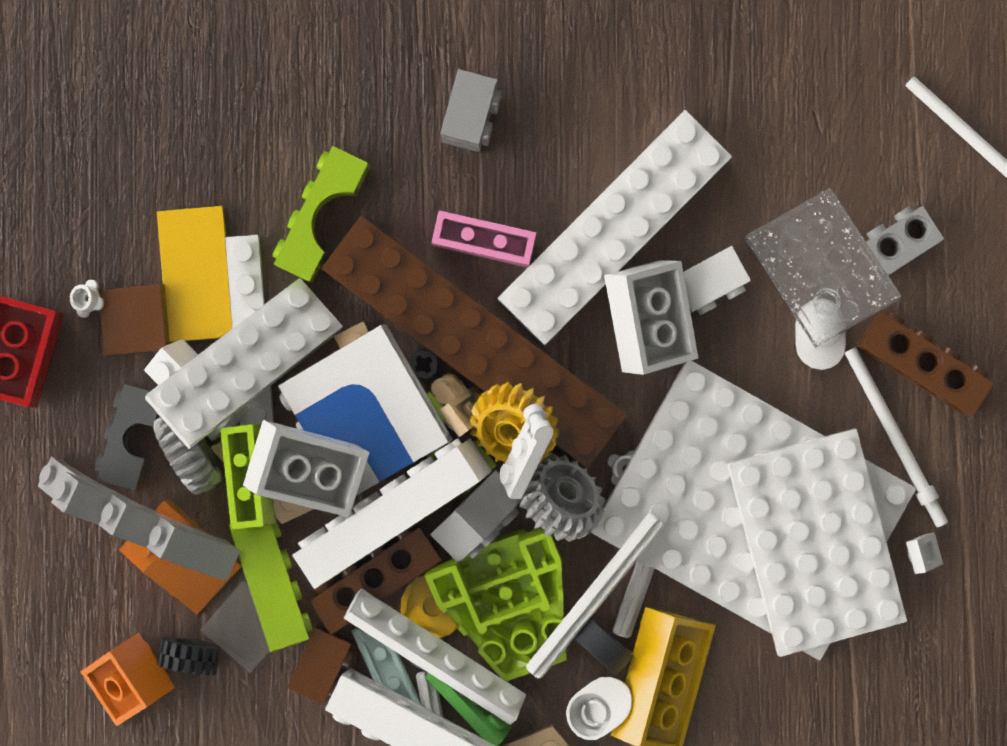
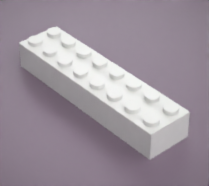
(614, 227)

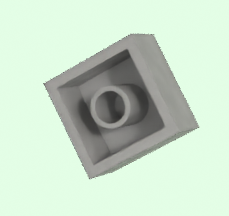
(469, 111)
(477, 519)

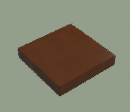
(134, 320)

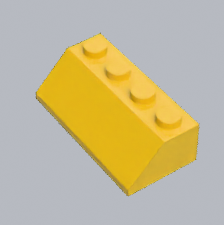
(664, 678)

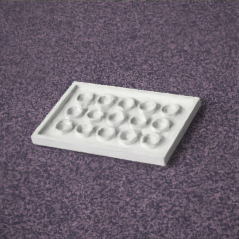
(816, 542)

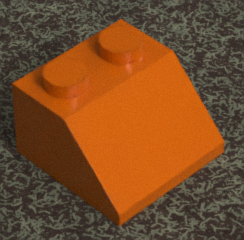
(127, 679)

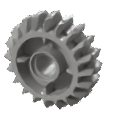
(193, 466)
(563, 499)

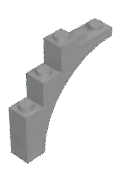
(136, 523)

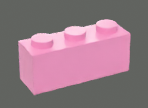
(483, 239)

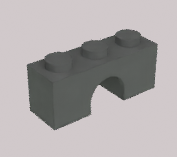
(119, 462)

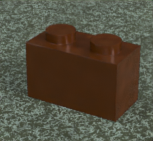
(320, 665)

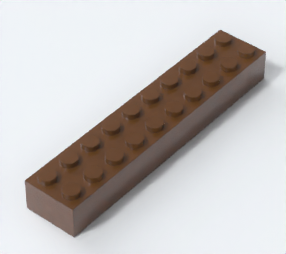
(469, 335)

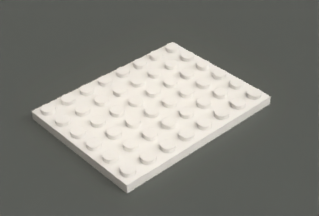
(686, 484)

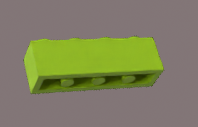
(270, 586)

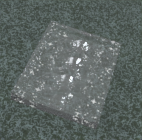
(822, 267)

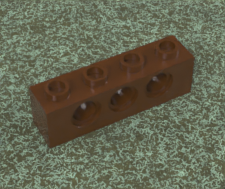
(877, 344)
(423, 557)

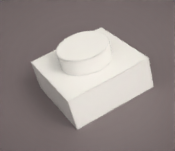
(924, 553)

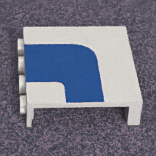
(370, 400)

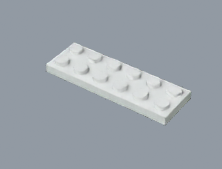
(243, 363)

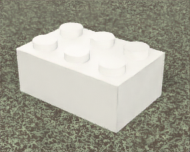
(651, 317)
(305, 468)

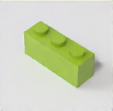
(245, 507)

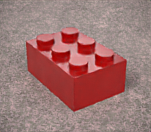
(26, 349)

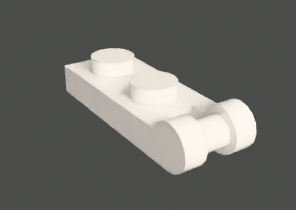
(526, 452)

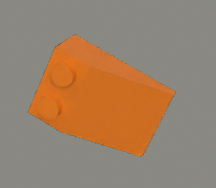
(186, 585)

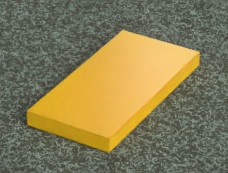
(195, 273)

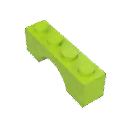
(338, 176)

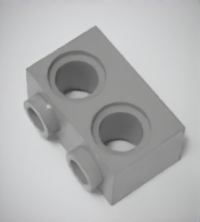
(905, 246)

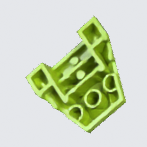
(505, 598)

